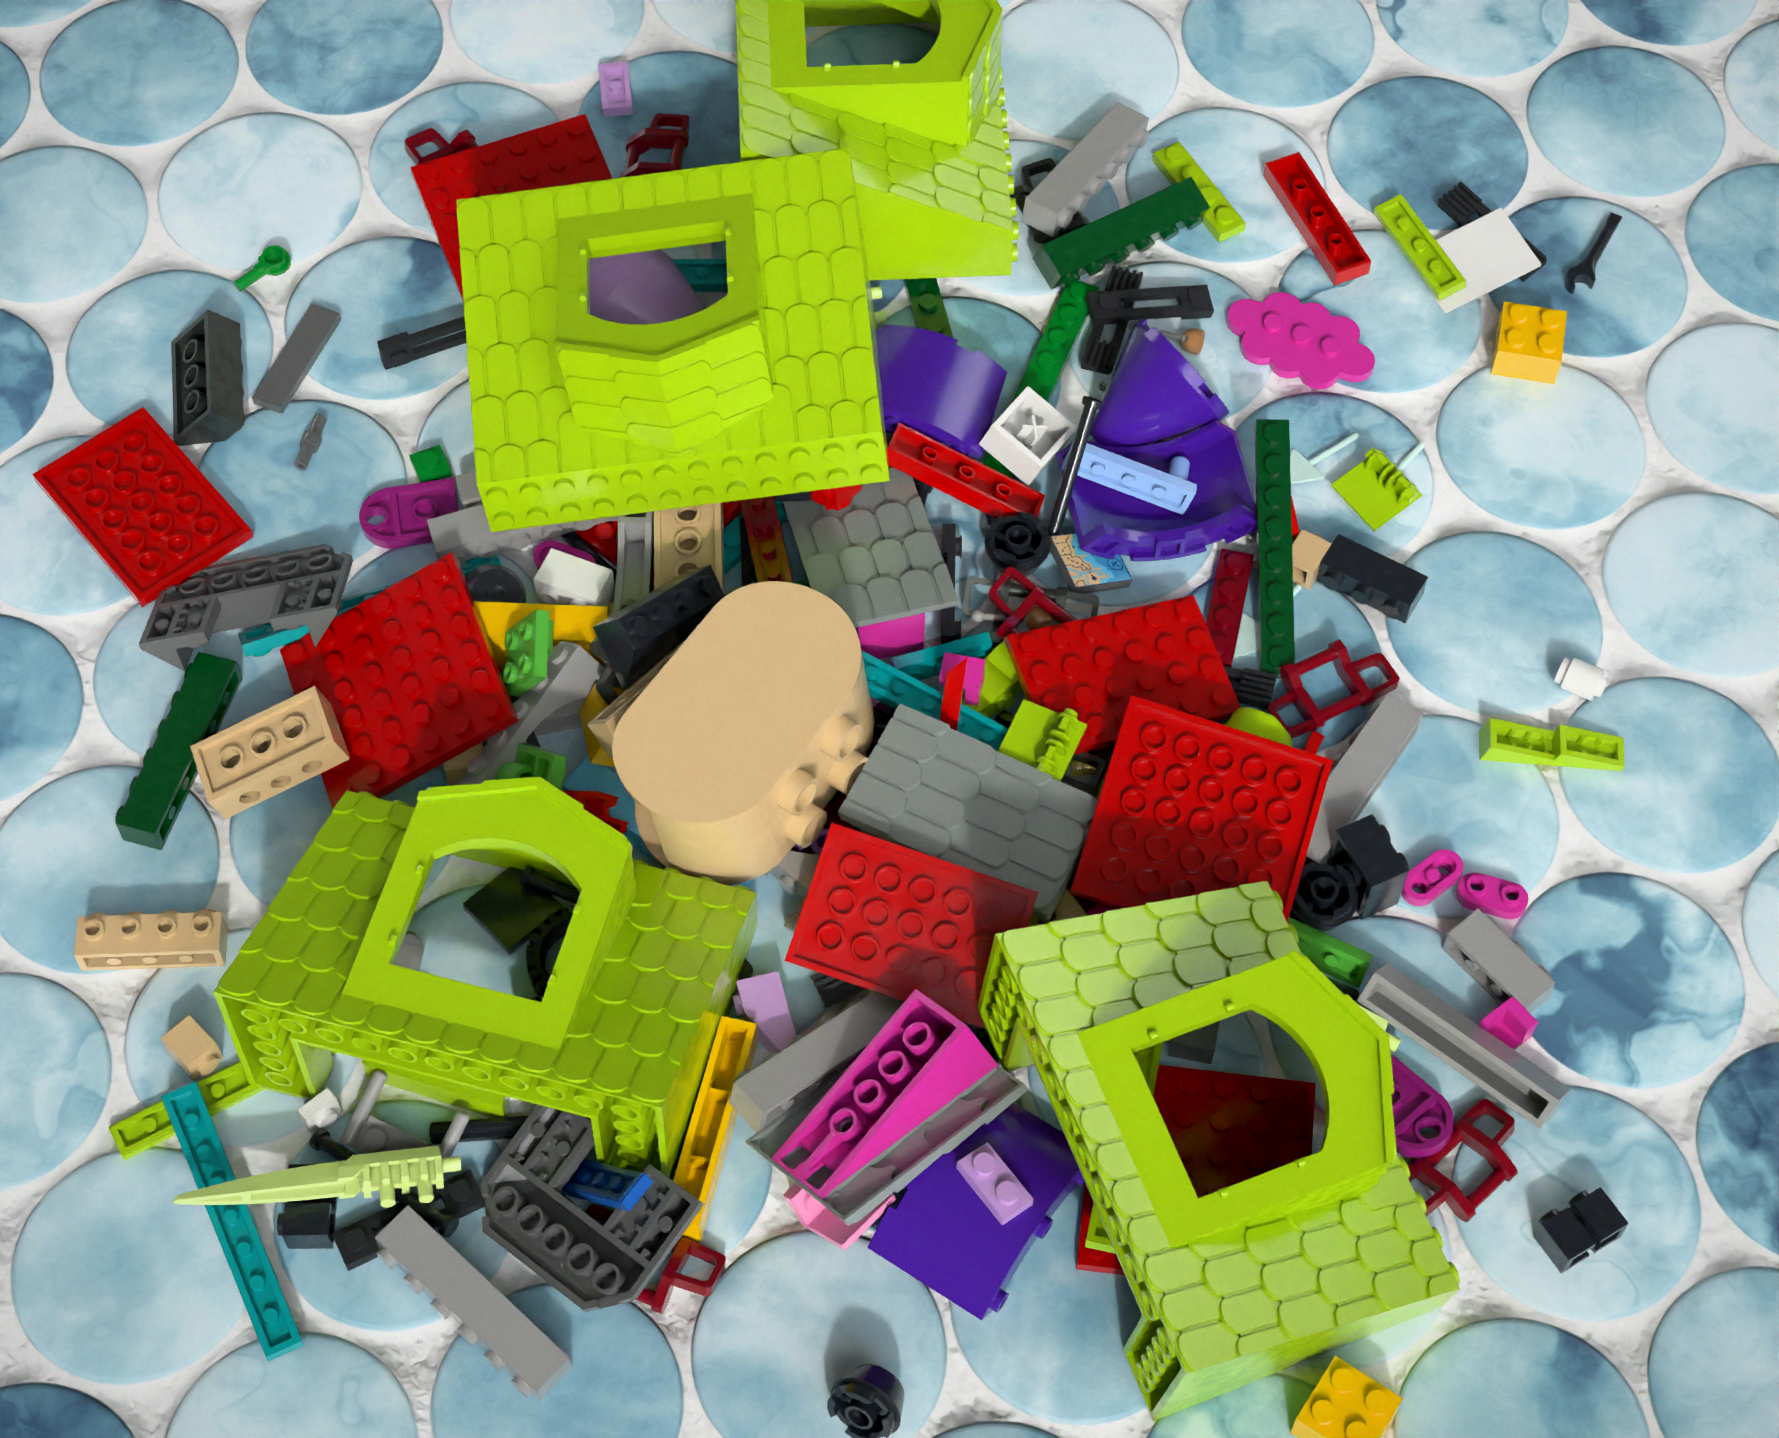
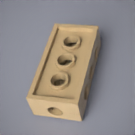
(687, 541)
(269, 752)

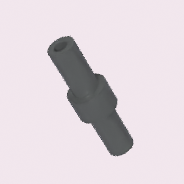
(310, 442)

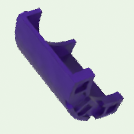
(937, 387)
(1124, 525)
(949, 1234)

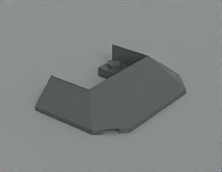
(275, 588)
(559, 1239)

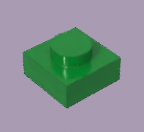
(430, 464)

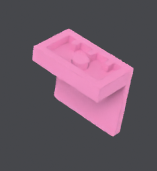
(825, 1223)

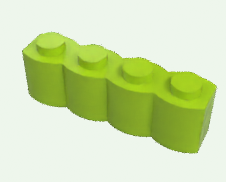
(999, 683)

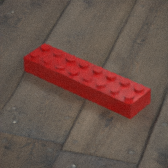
(1317, 218)
(960, 475)

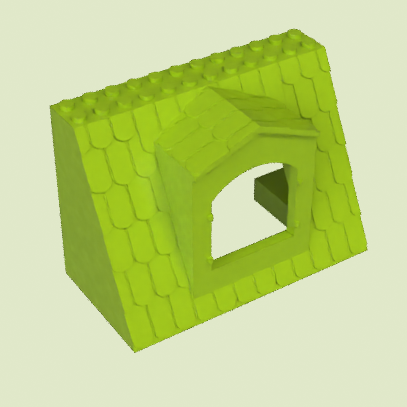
(917, 133)
(692, 411)
(621, 1014)
(1263, 1265)

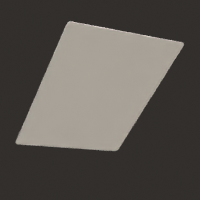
(1487, 256)

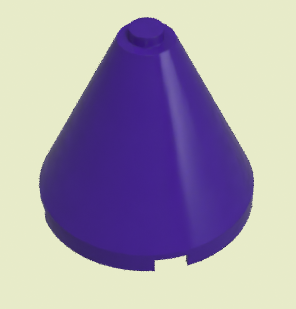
(1153, 394)

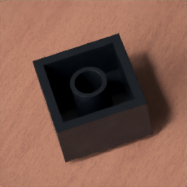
(1373, 862)

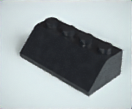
(657, 623)

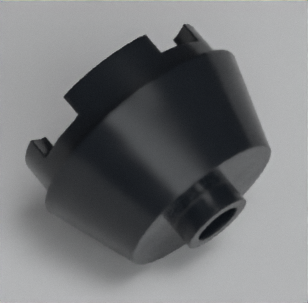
(1017, 543)
(495, 584)
(1325, 896)
(867, 1402)

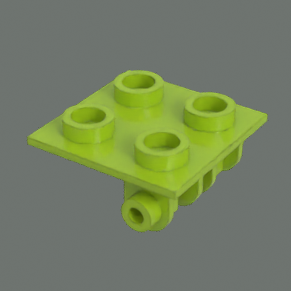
(1376, 489)
(1043, 738)

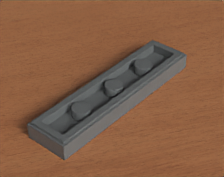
(296, 358)

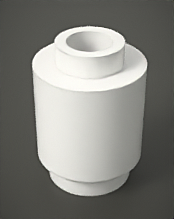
(1581, 678)

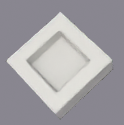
(320, 1111)

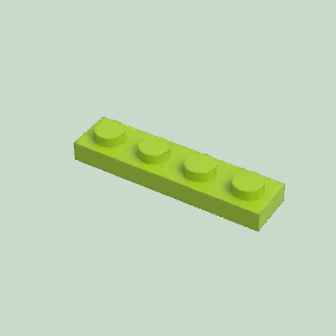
(1177, 166)
(1420, 247)

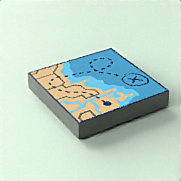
(1086, 571)

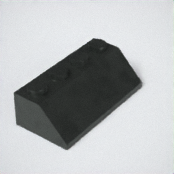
(207, 381)

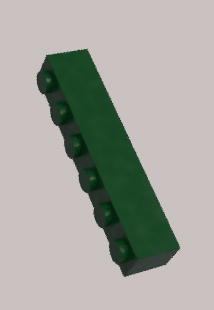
(1121, 233)
(169, 765)

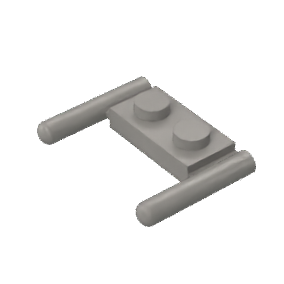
(373, 1135)

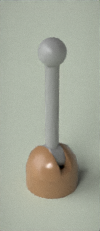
(1190, 340)
(1036, 619)

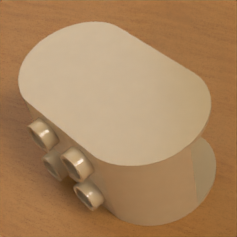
(747, 733)

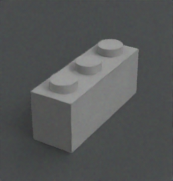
(1497, 962)

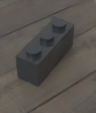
(1371, 578)

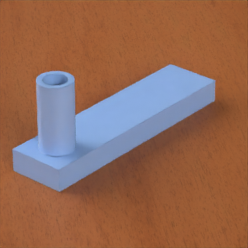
(1139, 480)

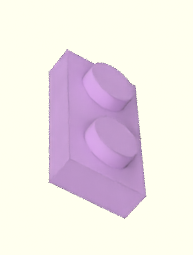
(615, 89)
(994, 1183)

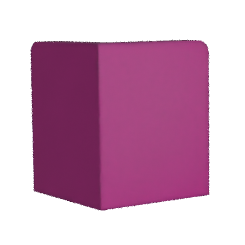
(973, 677)
(1510, 1023)

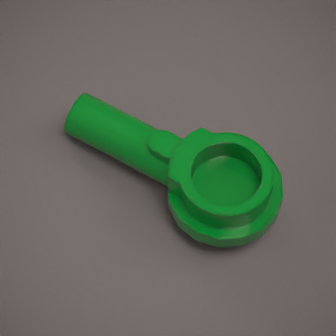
(272, 261)

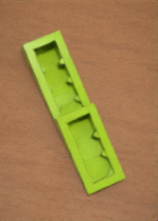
(1562, 747)
(455, 1094)

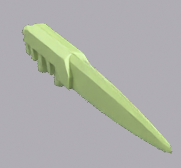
(340, 1178)

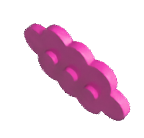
(1300, 340)

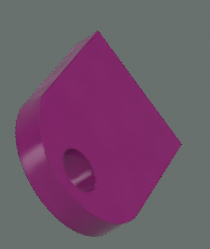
(407, 512)
(1415, 1108)

